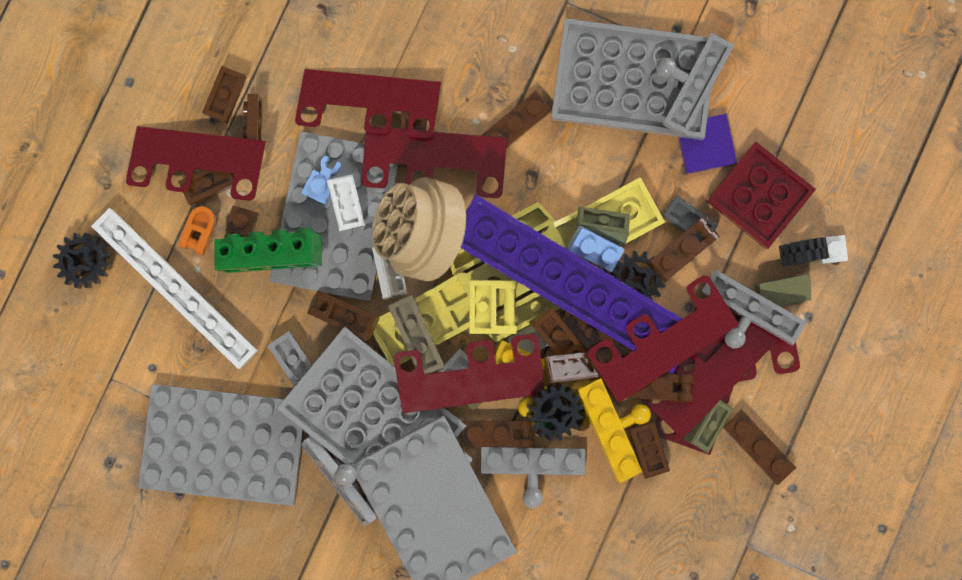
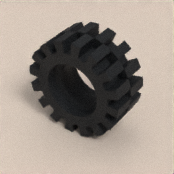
(804, 251)

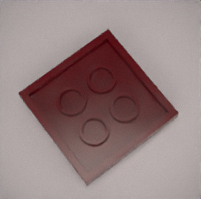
(761, 195)

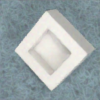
(837, 250)

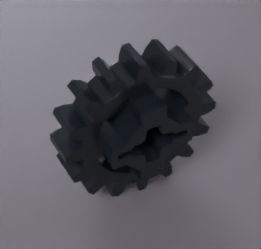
(89, 254)
(631, 267)
(546, 404)

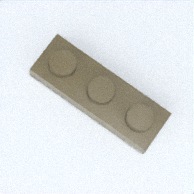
(415, 333)

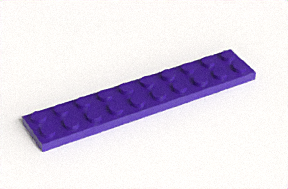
(559, 274)

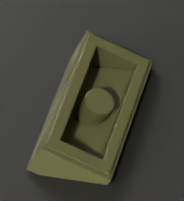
(607, 224)
(786, 290)
(708, 429)

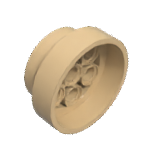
(420, 228)

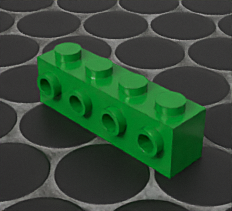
(268, 252)

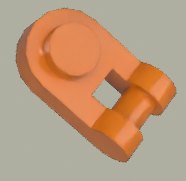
(200, 220)

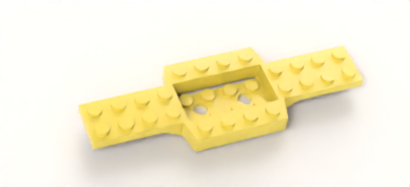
(448, 304)

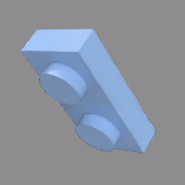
(595, 248)

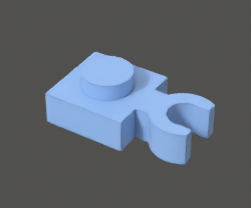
(317, 185)

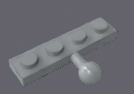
(696, 84)
(754, 309)
(290, 357)
(534, 463)
(342, 479)

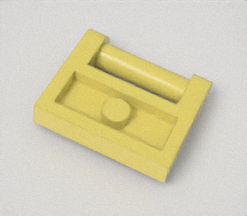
(484, 307)

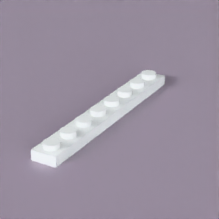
(174, 288)

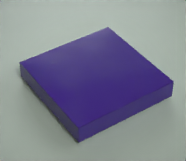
(713, 151)

